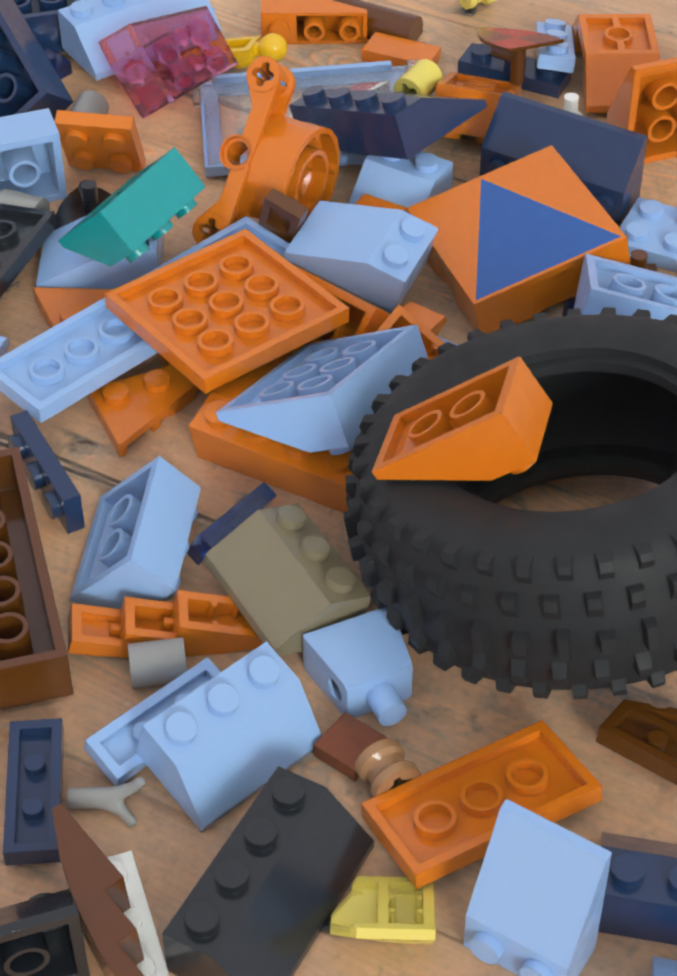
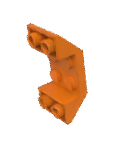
(609, 50)

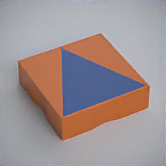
(517, 238)

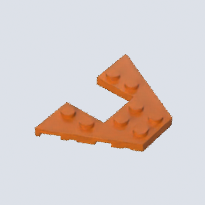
(125, 405)

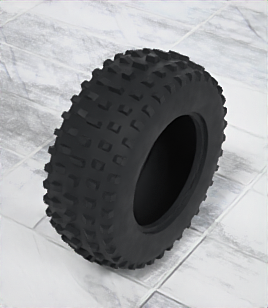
(526, 591)

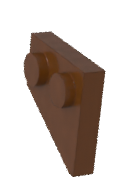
(643, 736)

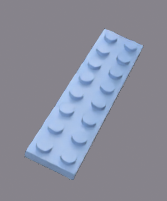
(89, 348)

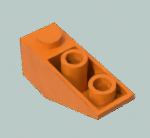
(314, 21)

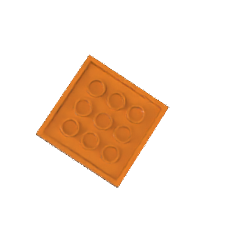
(226, 309)

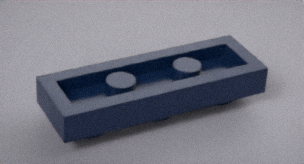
(479, 62)
(46, 473)
(33, 790)

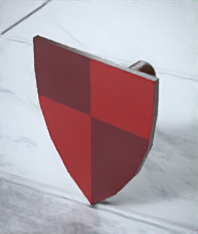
(512, 46)

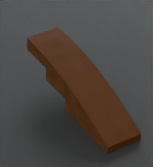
(99, 897)

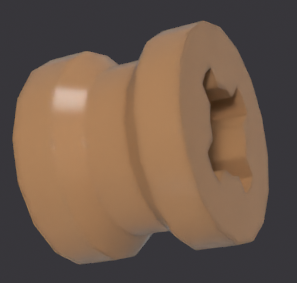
(385, 766)

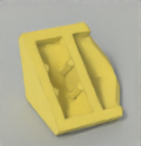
(386, 911)

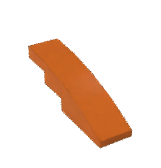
(204, 620)

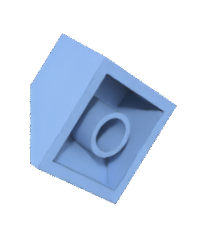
(403, 180)

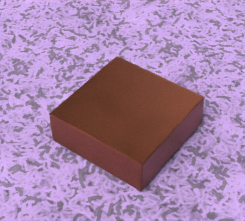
(344, 743)

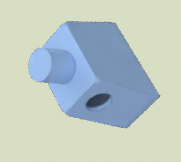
(361, 666)

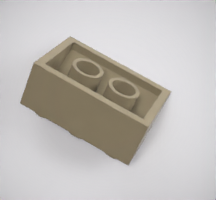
(286, 577)

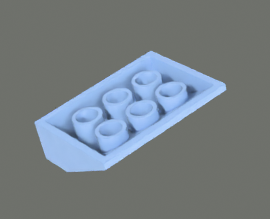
(325, 390)

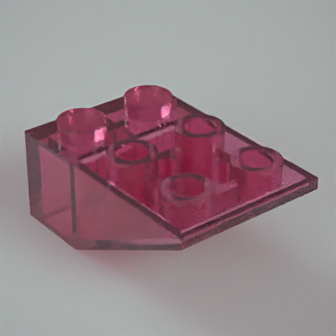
(167, 57)

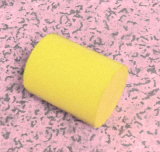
(420, 78)

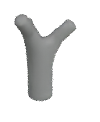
(106, 798)

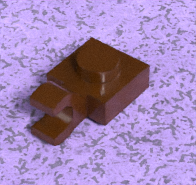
(282, 215)

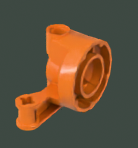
(282, 154)

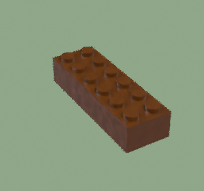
(31, 637)

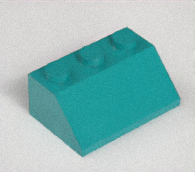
(136, 212)

